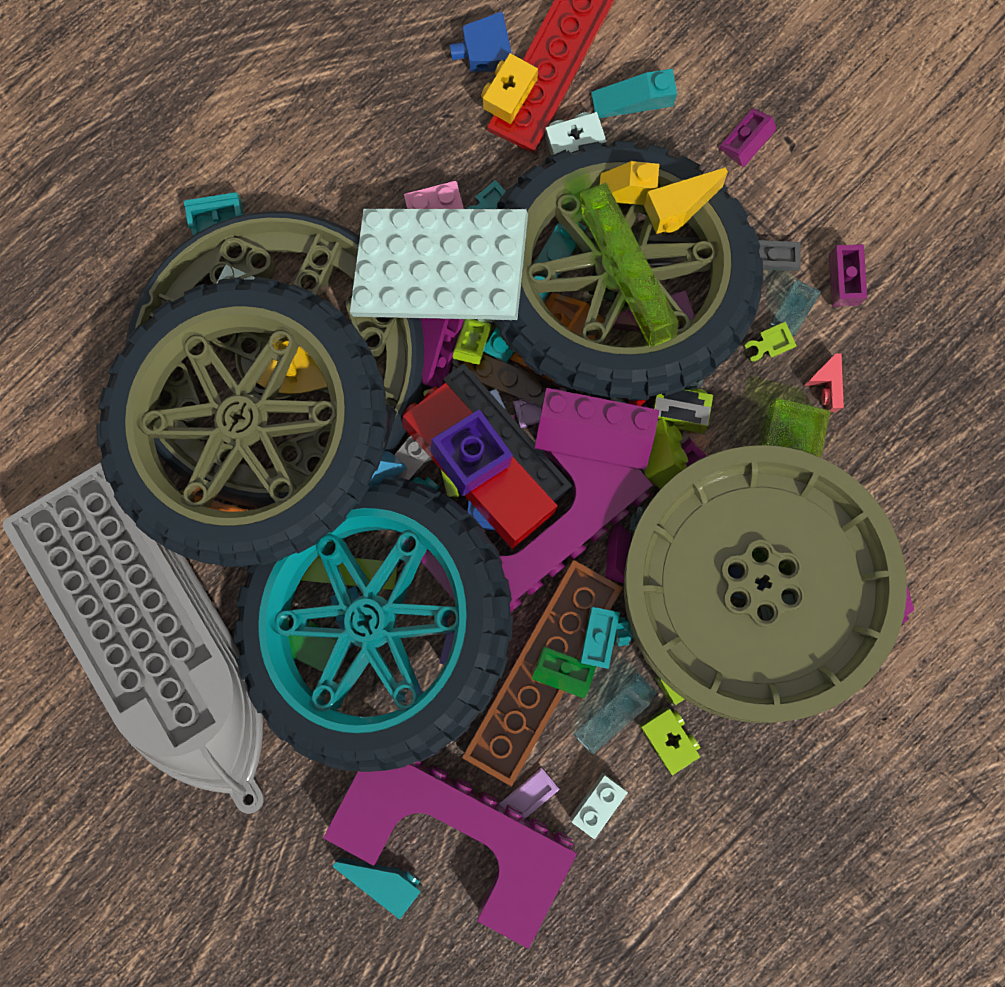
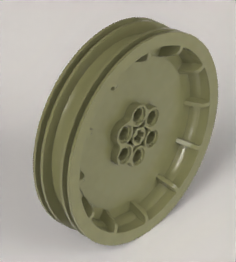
(843, 580)

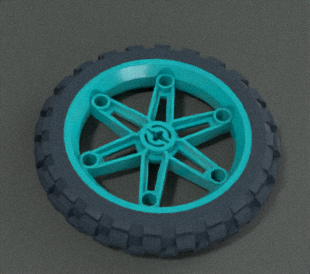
(466, 678)

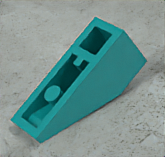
(636, 94)
(385, 884)

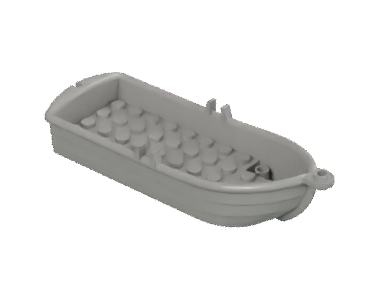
(143, 636)

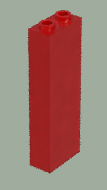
(508, 500)

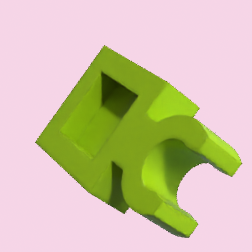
(774, 340)

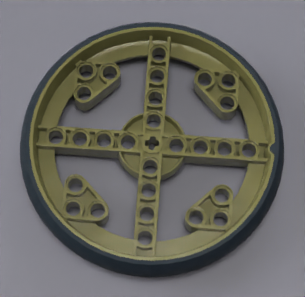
(257, 235)

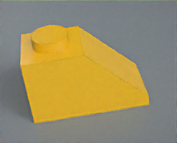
(631, 181)

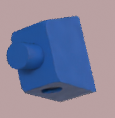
(483, 44)

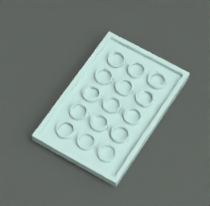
(440, 263)

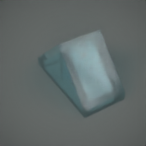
(796, 306)

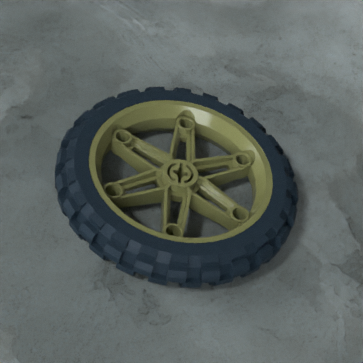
(630, 370)
(307, 511)

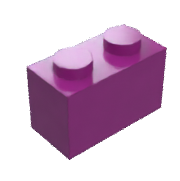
(847, 275)

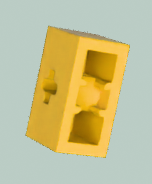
(508, 102)

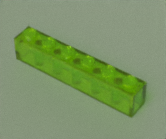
(628, 265)

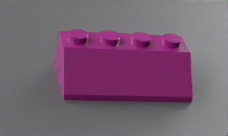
(596, 429)

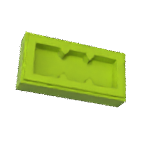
(471, 341)

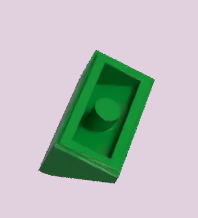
(563, 672)

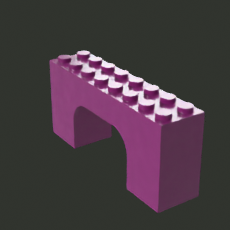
(599, 497)
(528, 855)

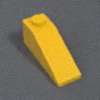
(676, 203)

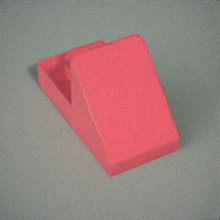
(831, 377)

